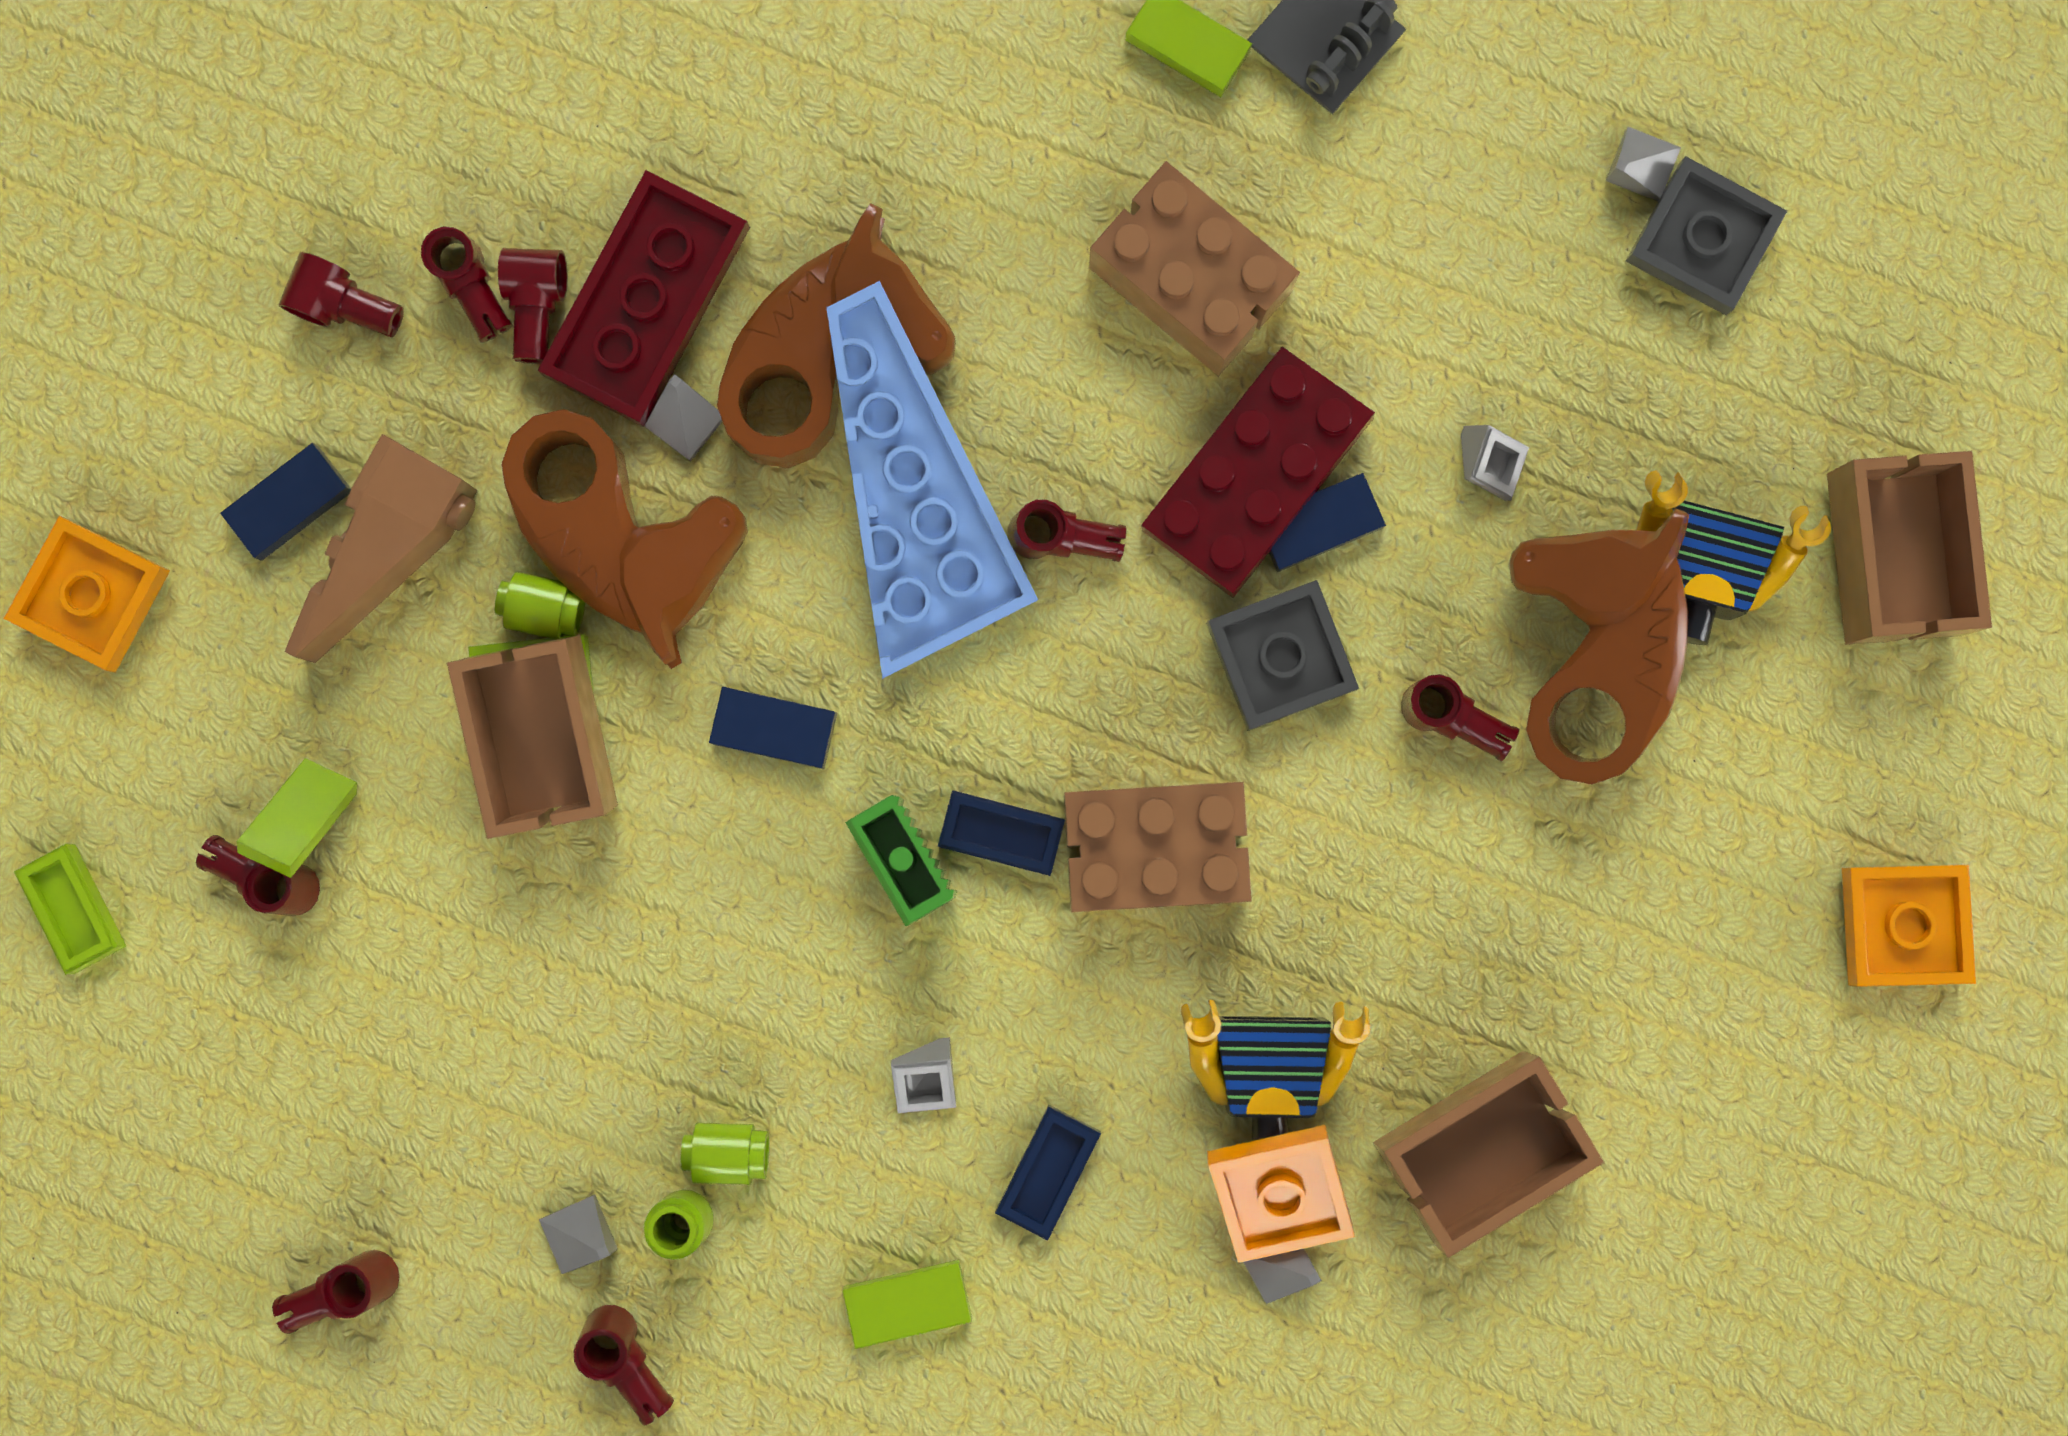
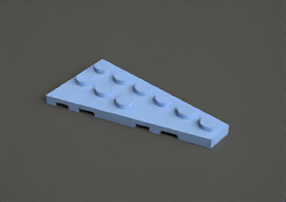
(924, 520)

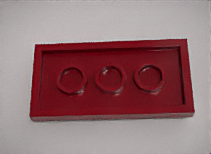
(644, 298)
(1257, 471)

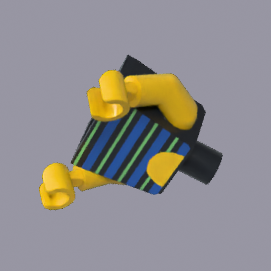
(1727, 558)
(1272, 1063)

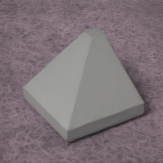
(1643, 163)
(683, 418)
(1492, 459)
(925, 1078)
(578, 1234)
(1282, 1274)

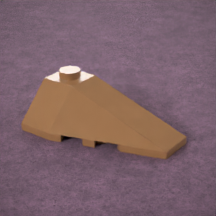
(400, 520)

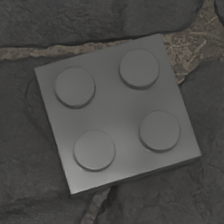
(1706, 236)
(1282, 655)

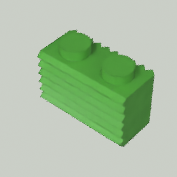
(901, 859)

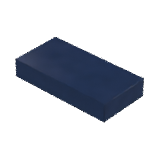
(286, 502)
(1328, 521)
(773, 727)
(1001, 833)
(1048, 1172)

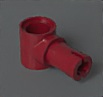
(467, 282)
(532, 285)
(324, 294)
(1066, 534)
(1459, 717)
(258, 882)
(337, 1292)
(621, 1366)

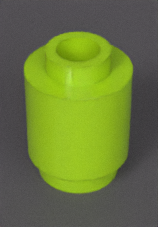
(539, 606)
(725, 1153)
(663, 1233)

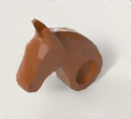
(793, 340)
(632, 574)
(1637, 641)

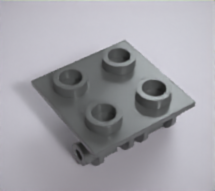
(1327, 43)

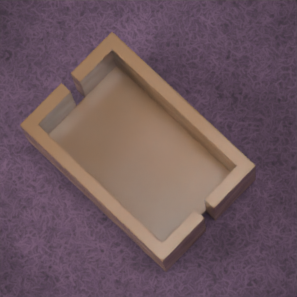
(1192, 268)
(1909, 548)
(533, 736)
(1157, 846)
(1488, 1153)

